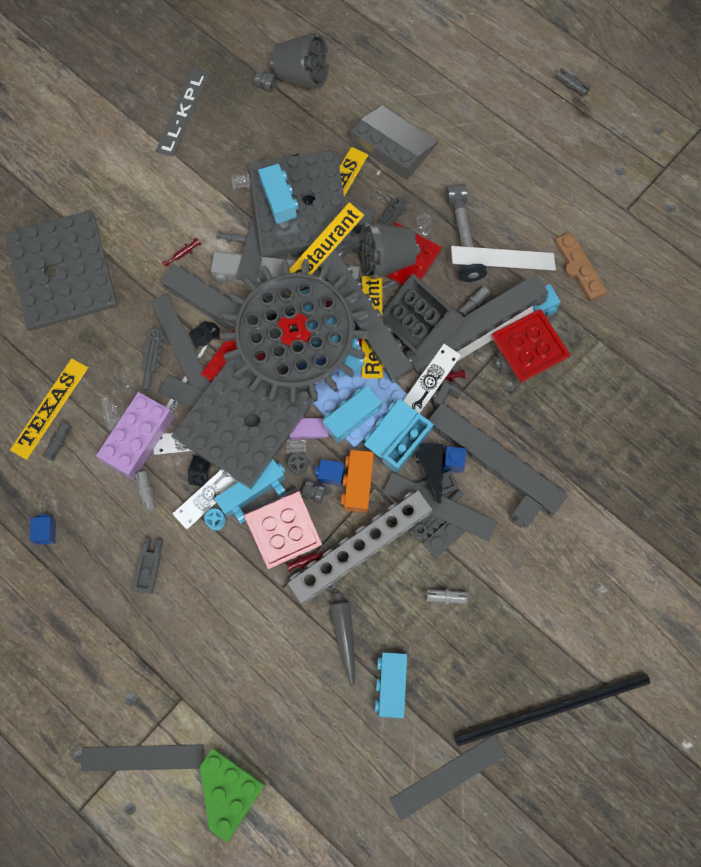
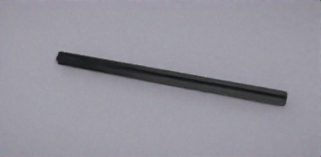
(552, 709)

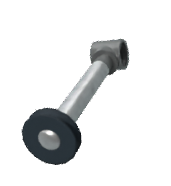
(457, 198)

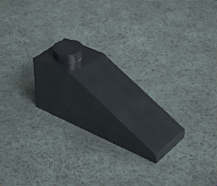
(431, 462)

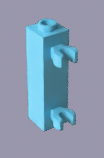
(239, 496)

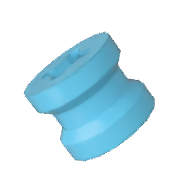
(212, 517)

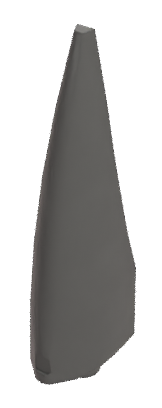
(344, 635)

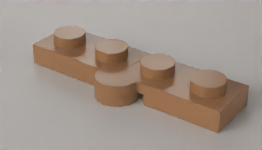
(580, 267)

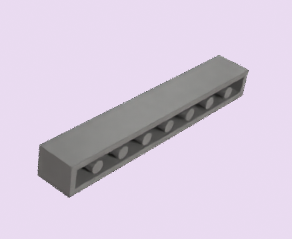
(226, 267)

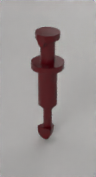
(182, 252)
(451, 375)
(304, 561)

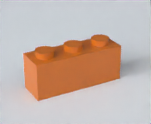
(357, 481)

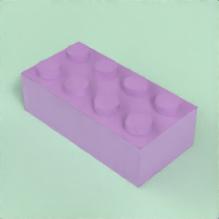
(135, 436)

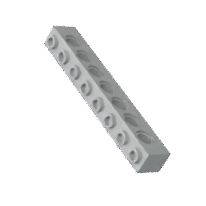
(372, 546)

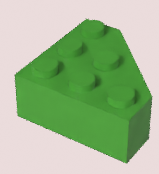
(227, 793)

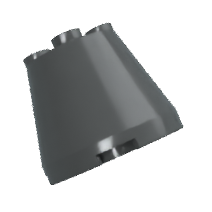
(301, 60)
(387, 249)

